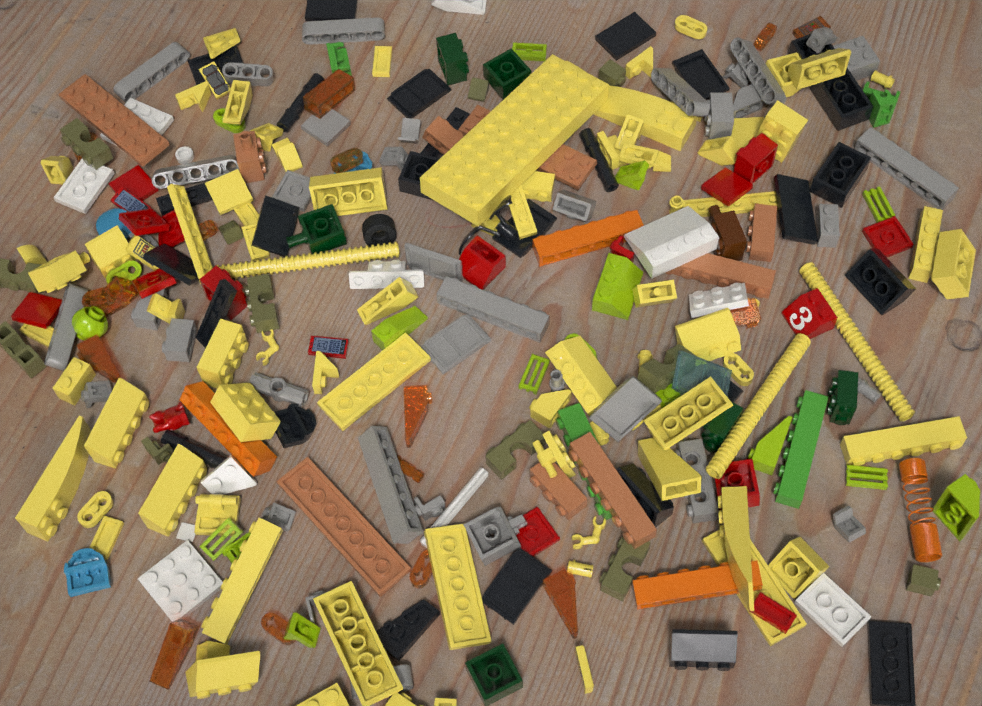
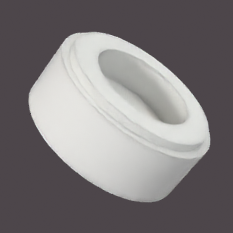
(184, 155)

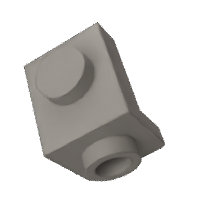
(820, 38)
(737, 73)
(431, 509)
(847, 524)

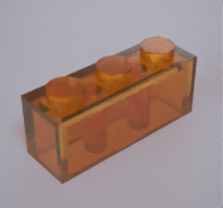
(329, 93)

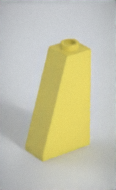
(668, 471)

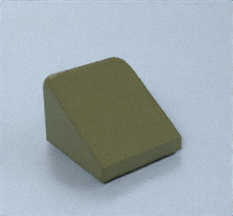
(478, 89)
(231, 232)

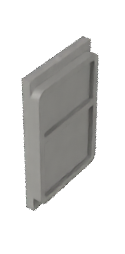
(433, 263)
(455, 343)
(625, 408)

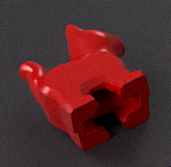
(170, 419)

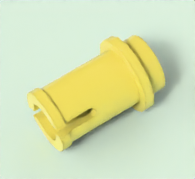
(886, 81)
(676, 204)
(644, 356)
(601, 436)
(579, 569)

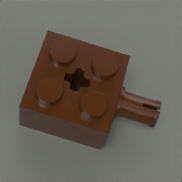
(731, 236)

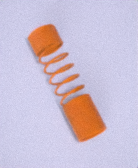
(924, 534)

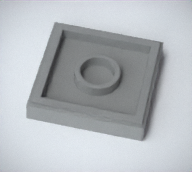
(327, 127)
(294, 190)

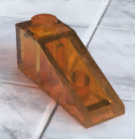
(125, 295)
(746, 316)
(95, 354)
(415, 410)
(562, 593)
(173, 652)

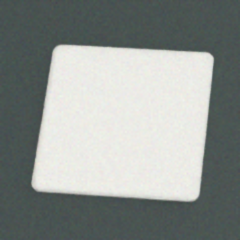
(186, 532)

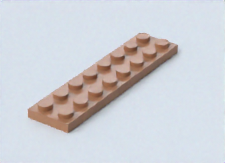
(114, 120)
(566, 163)
(344, 526)

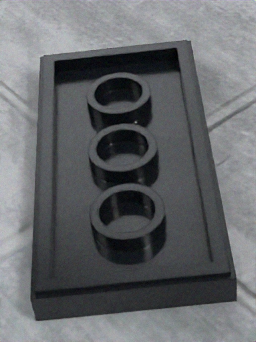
(795, 209)
(891, 664)

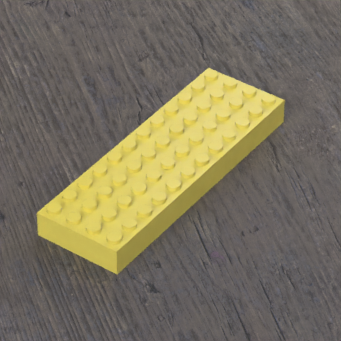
(514, 139)

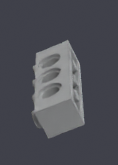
(699, 511)

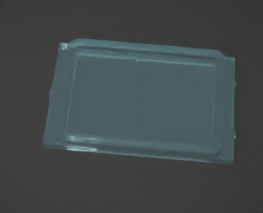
(693, 370)

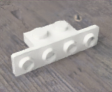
(382, 274)

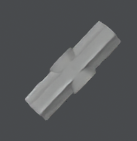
(289, 393)

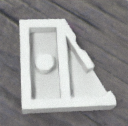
(228, 477)

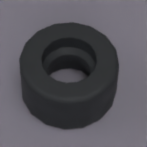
(380, 223)

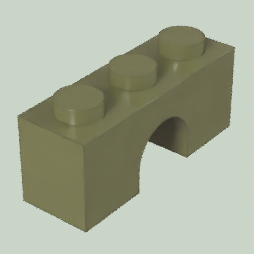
(77, 136)
(17, 281)
(264, 315)
(21, 353)
(659, 375)
(500, 458)
(616, 581)

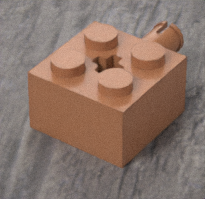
(249, 156)

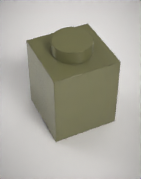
(612, 74)
(923, 580)

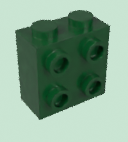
(843, 397)
(719, 427)

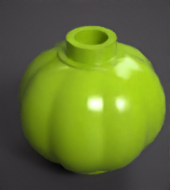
(89, 322)

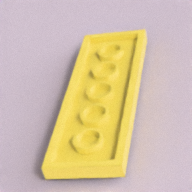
(374, 381)
(457, 587)
(770, 588)

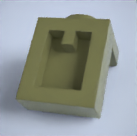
(156, 452)

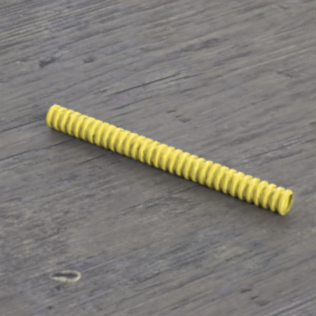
(312, 260)
(859, 345)
(757, 406)

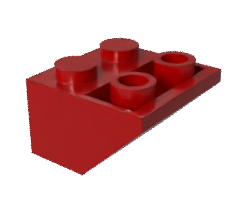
(481, 263)

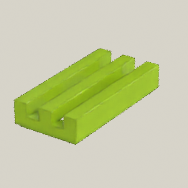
(527, 51)
(882, 204)
(529, 387)
(866, 476)
(234, 526)

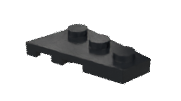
(404, 631)

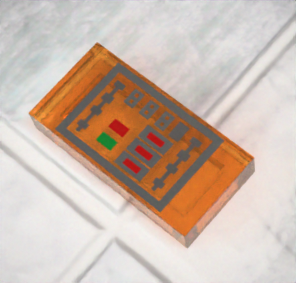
(809, 27)

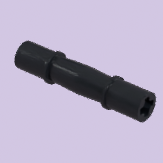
(297, 107)
(592, 147)
(209, 457)

